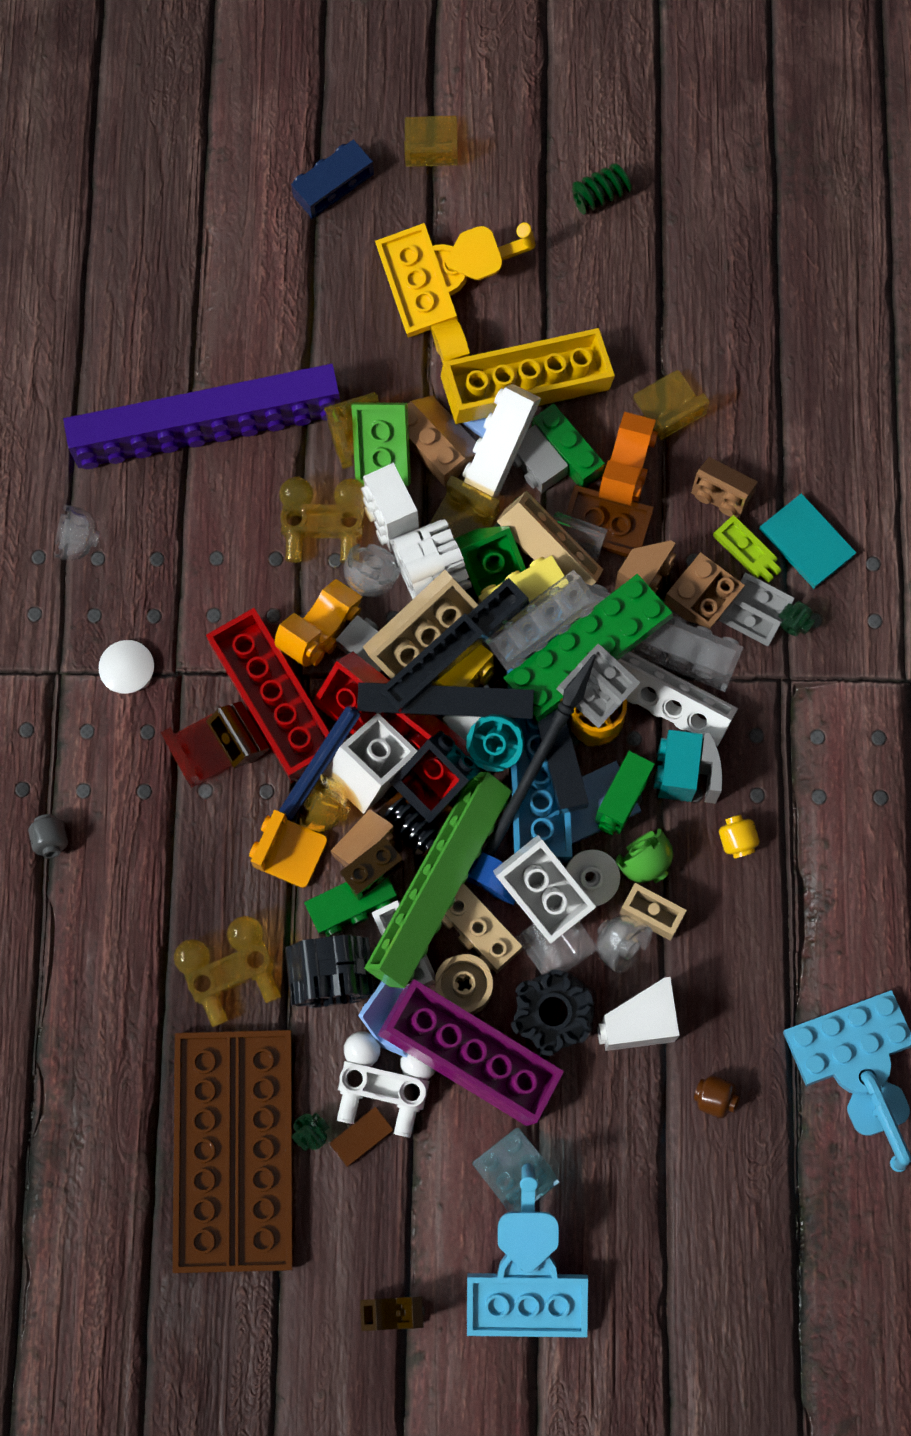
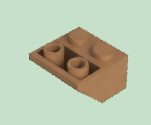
(723, 487)
(649, 562)
(703, 592)
(362, 837)

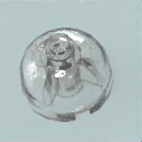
(75, 534)
(370, 570)
(621, 940)

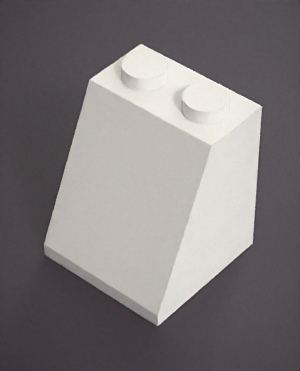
(370, 762)
(641, 1020)

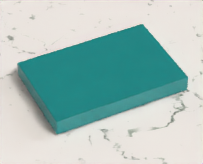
(807, 541)

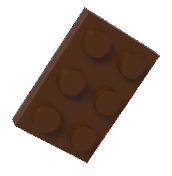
(624, 523)

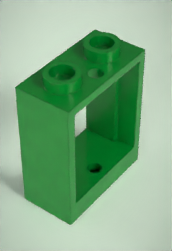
(623, 793)

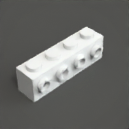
(501, 439)

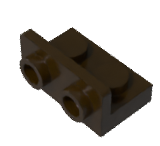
(372, 868)

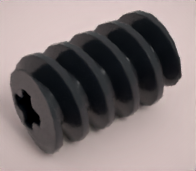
(411, 826)

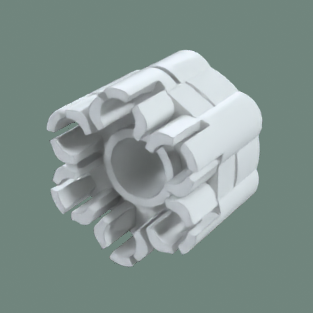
(426, 554)

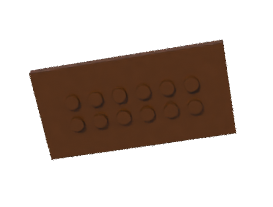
(233, 1152)

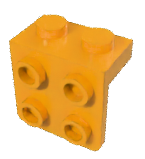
(287, 850)

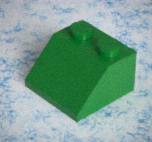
(489, 556)

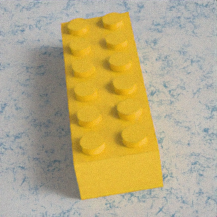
(547, 368)

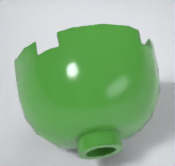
(647, 858)

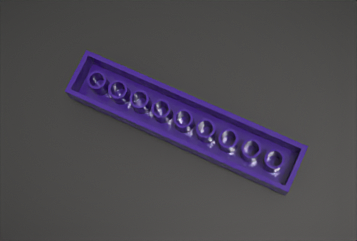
(201, 417)

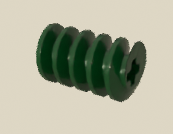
(599, 186)

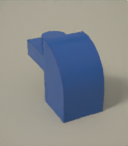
(482, 875)

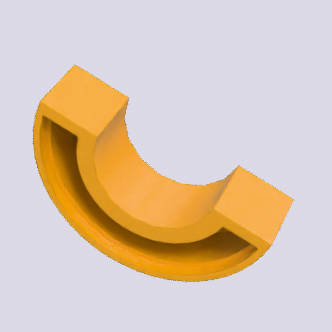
(317, 632)

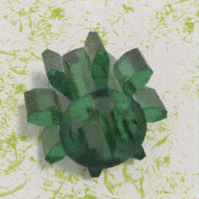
(796, 618)
(310, 1131)

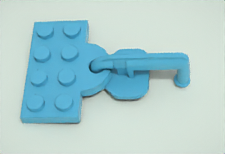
(855, 1043)
(527, 1292)

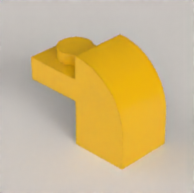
(450, 340)

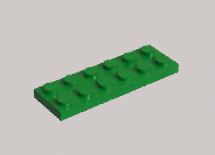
(615, 623)

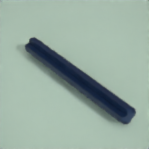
(320, 762)

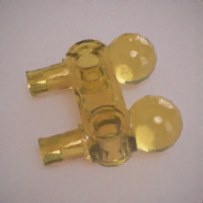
(320, 519)
(193, 961)

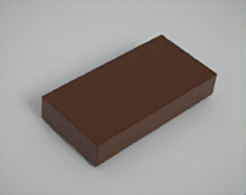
(361, 1137)

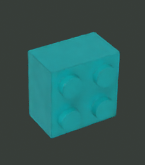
(680, 765)

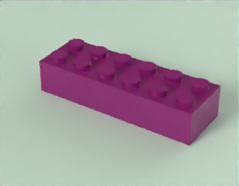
(471, 1053)

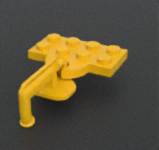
(421, 275)

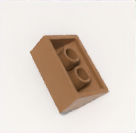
(437, 440)

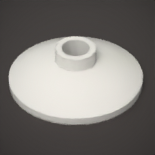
(605, 871)

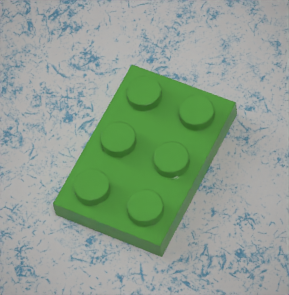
(381, 438)

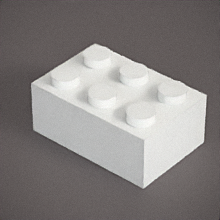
(389, 504)
(544, 889)

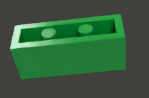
(582, 460)
(340, 907)

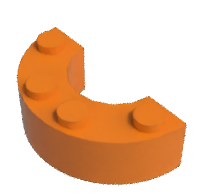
(625, 470)

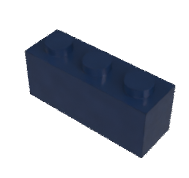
(332, 178)

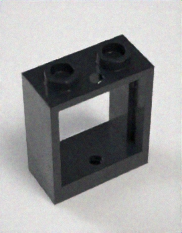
(418, 792)

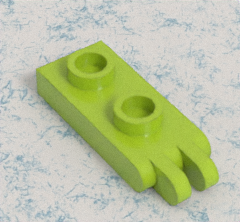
(747, 549)

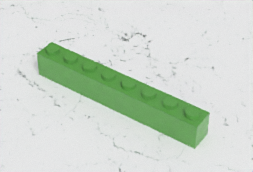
(438, 881)

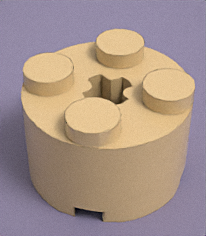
(459, 969)

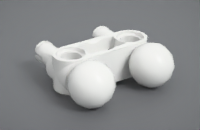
(361, 1053)

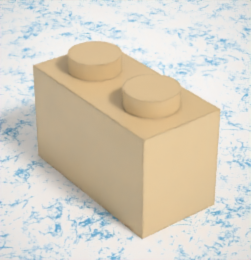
(654, 910)

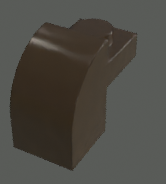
(392, 1313)

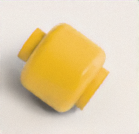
(739, 836)

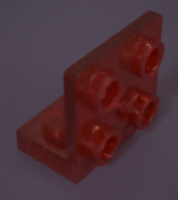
(196, 752)

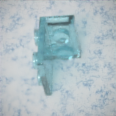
(503, 1166)

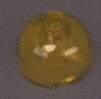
(325, 805)

